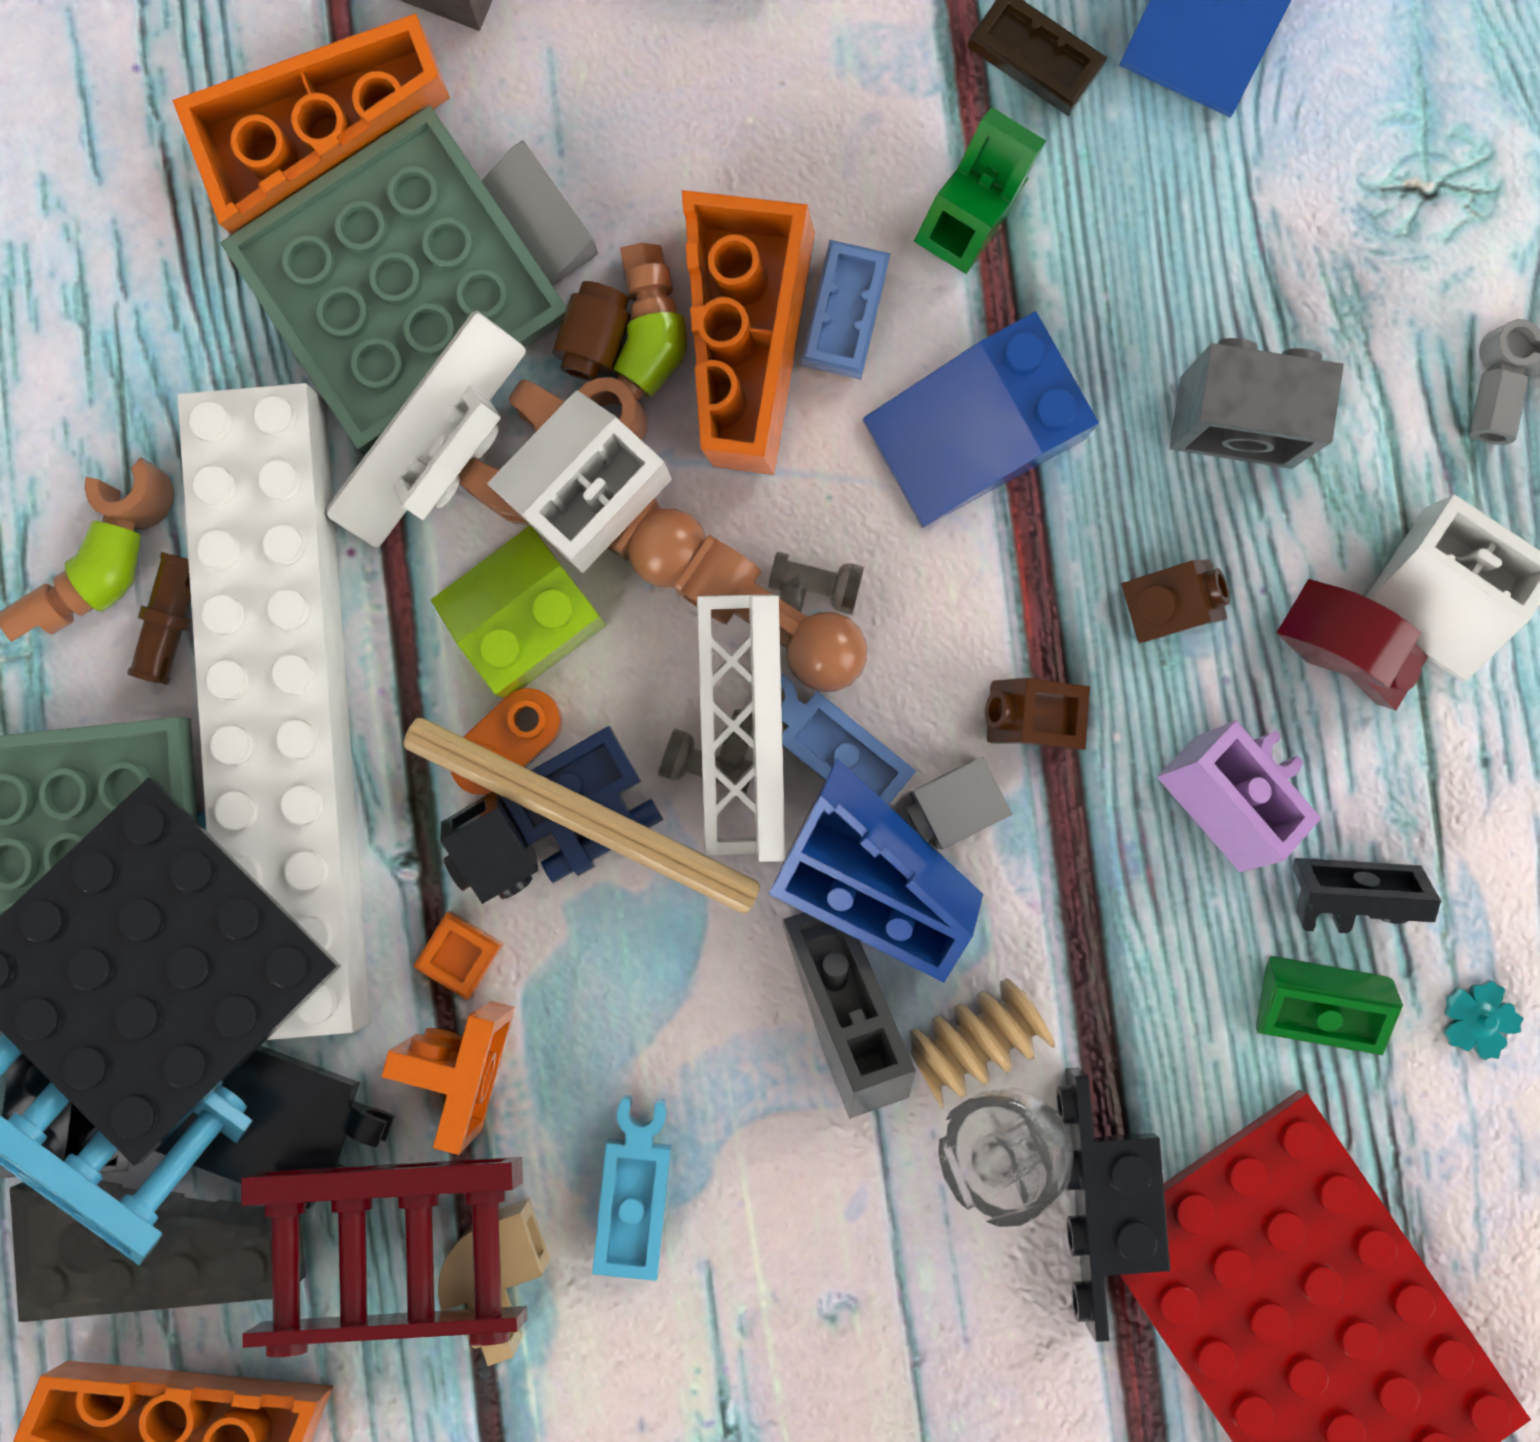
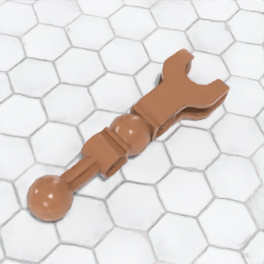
(673, 552)

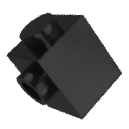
(487, 850)

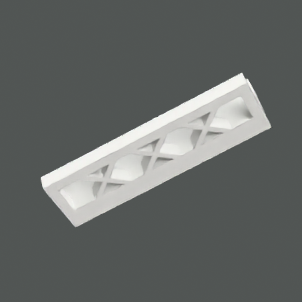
(766, 727)

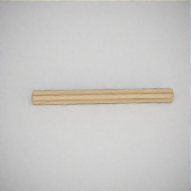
(581, 815)

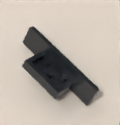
(1117, 1201)

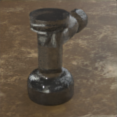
(796, 578)
(683, 757)

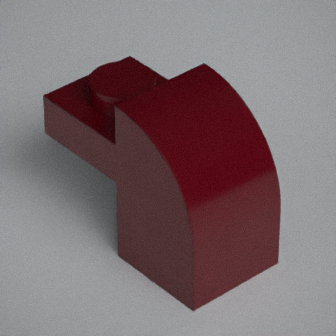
(1355, 639)

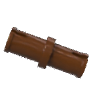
(163, 621)

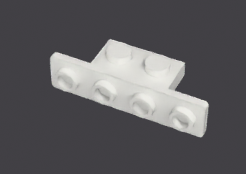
(431, 435)

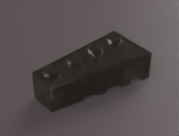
(203, 1258)

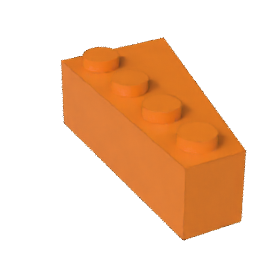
(305, 115)
(746, 312)
(162, 1405)

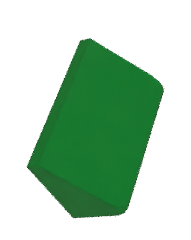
(1328, 1005)

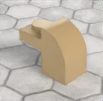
(521, 1260)

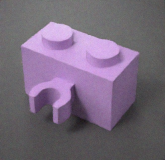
(1241, 795)

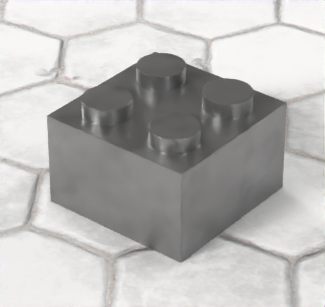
(1256, 404)

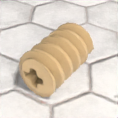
(978, 1040)

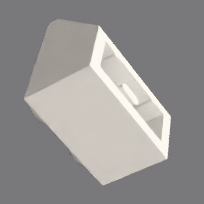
(581, 479)
(1461, 585)

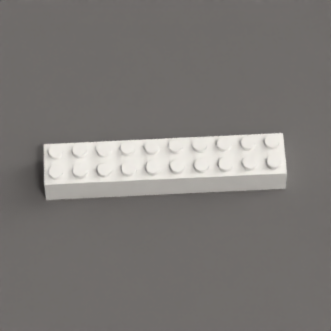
(276, 670)

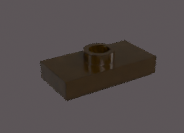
(1037, 53)

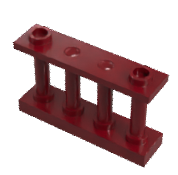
(351, 1194)

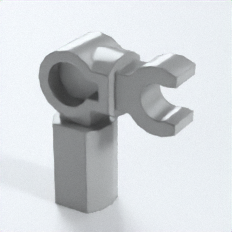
(1510, 357)

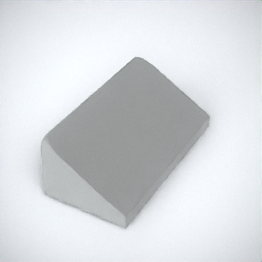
(539, 213)

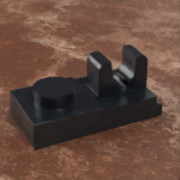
(1363, 888)

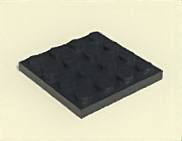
(149, 970)

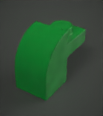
(980, 191)

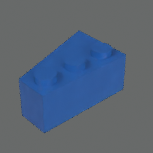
(877, 878)

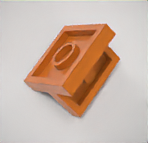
(457, 1067)

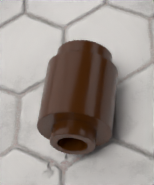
(592, 331)

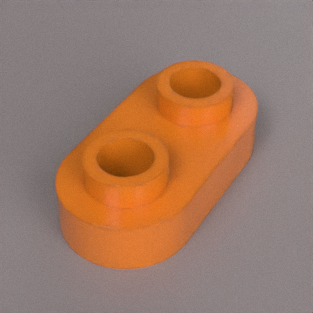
(502, 735)

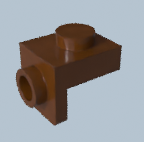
(1176, 599)

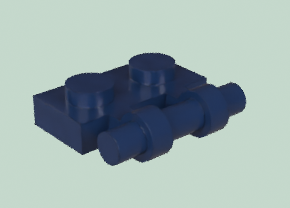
(599, 772)

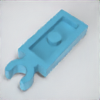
(633, 1198)

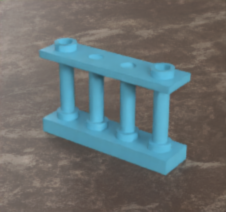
(74, 1181)

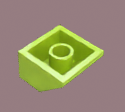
(517, 613)

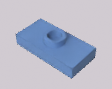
(845, 309)

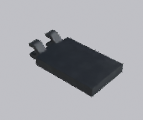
(296, 1116)

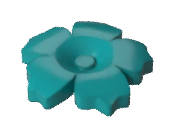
(1480, 1019)

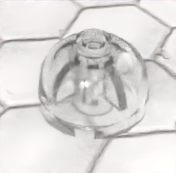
(1006, 1155)

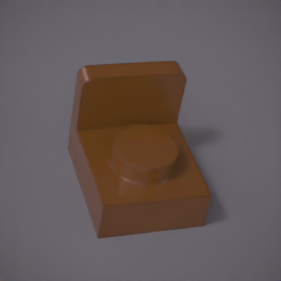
(1037, 713)

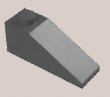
(850, 1016)

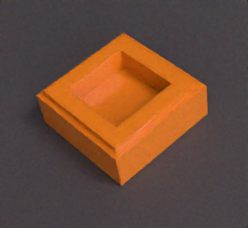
(458, 955)

